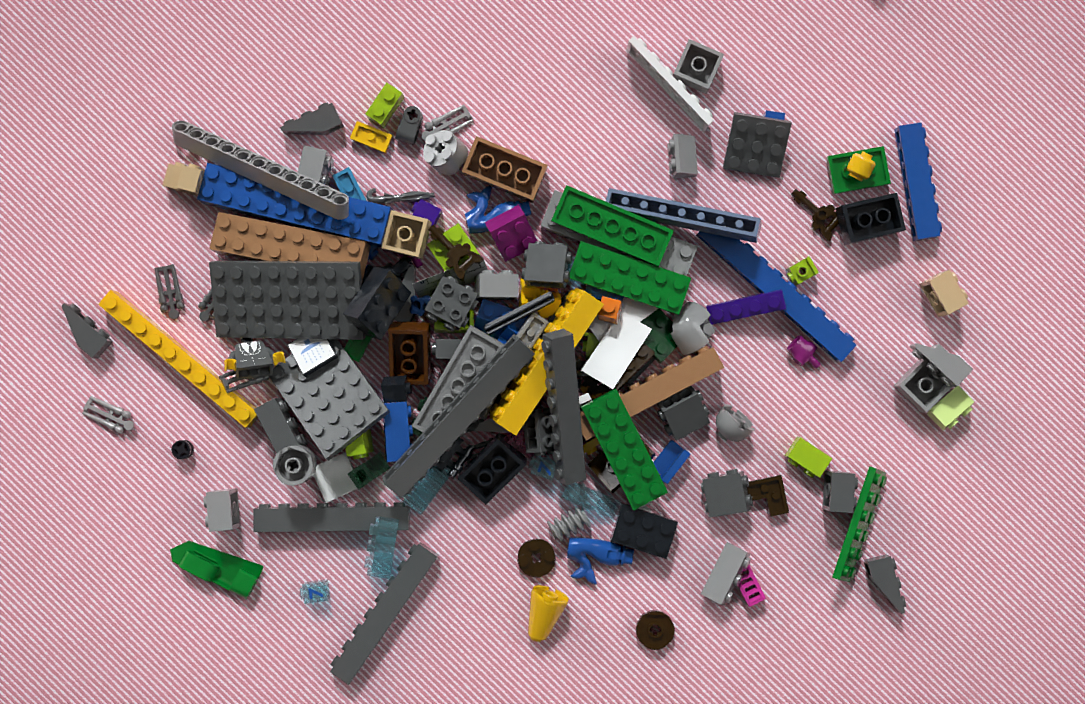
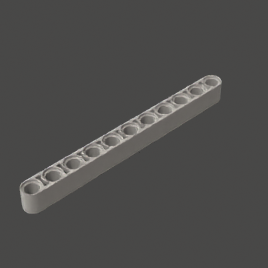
(261, 170)

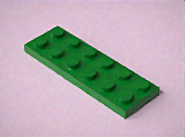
(612, 226)
(629, 278)
(624, 449)
(859, 524)

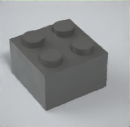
(839, 491)

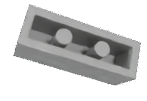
(726, 574)

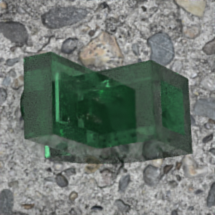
(369, 471)

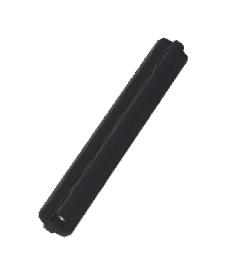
(519, 313)

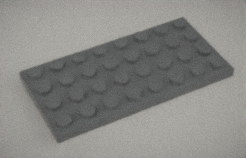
(284, 299)

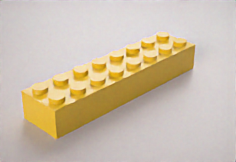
(529, 386)

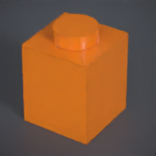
(610, 311)

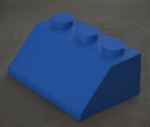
(490, 311)
(397, 430)

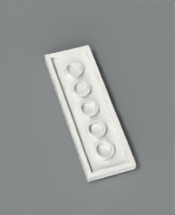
(671, 86)

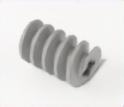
(569, 524)

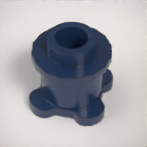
(419, 304)

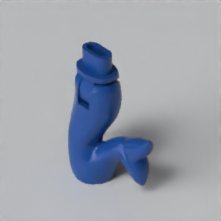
(475, 218)
(601, 550)

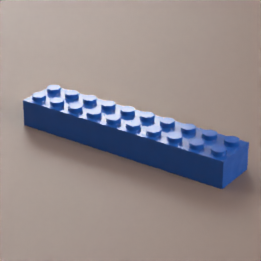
(242, 195)

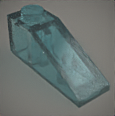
(591, 499)

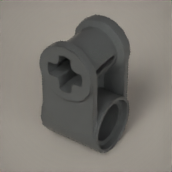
(409, 129)

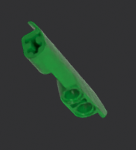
(218, 567)

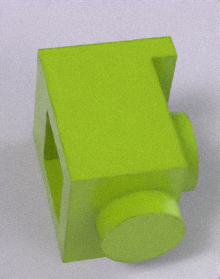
(793, 271)
(590, 344)

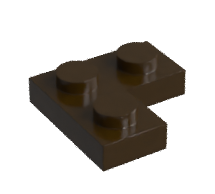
(774, 492)

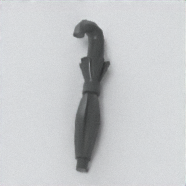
(413, 196)

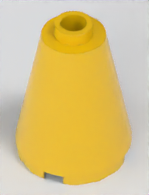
(544, 611)

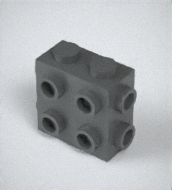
(547, 265)
(451, 303)
(683, 413)
(538, 433)
(726, 493)

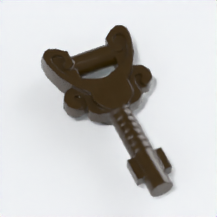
(819, 214)
(456, 253)

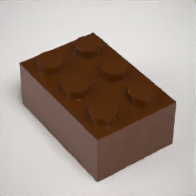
(410, 351)

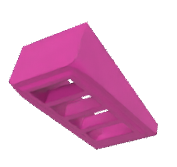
(750, 602)

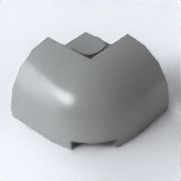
(691, 328)

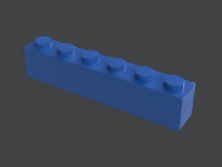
(917, 181)

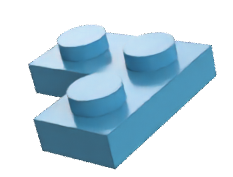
(348, 185)

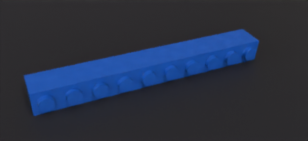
(799, 307)

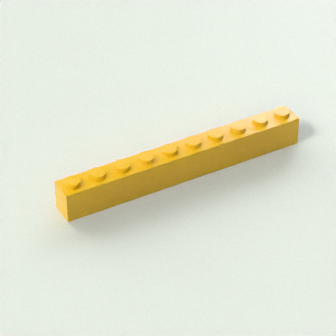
(178, 357)

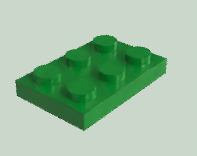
(842, 182)

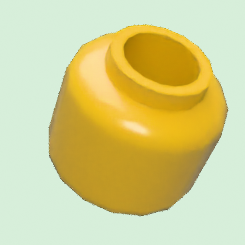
(861, 166)

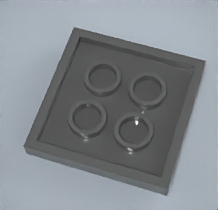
(757, 144)

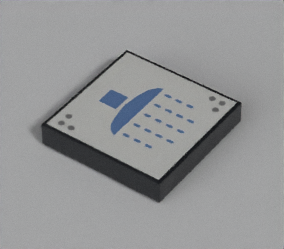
(311, 354)

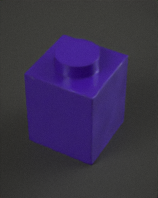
(426, 210)

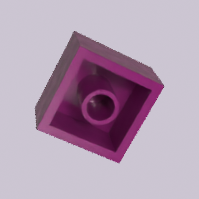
(511, 233)

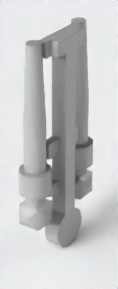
(436, 121)
(128, 425)

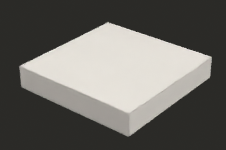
(334, 478)

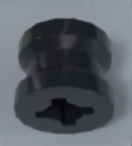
(179, 448)

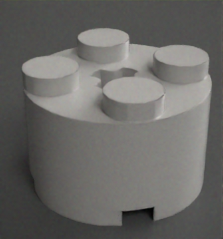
(445, 152)
(284, 469)

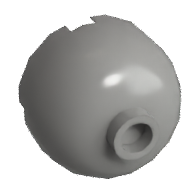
(732, 424)

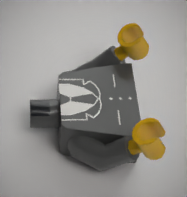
(252, 360)

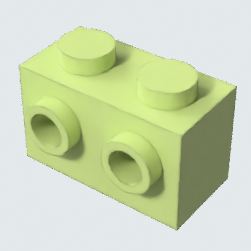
(951, 408)

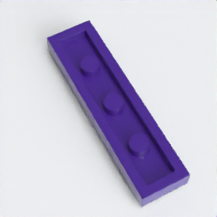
(746, 306)

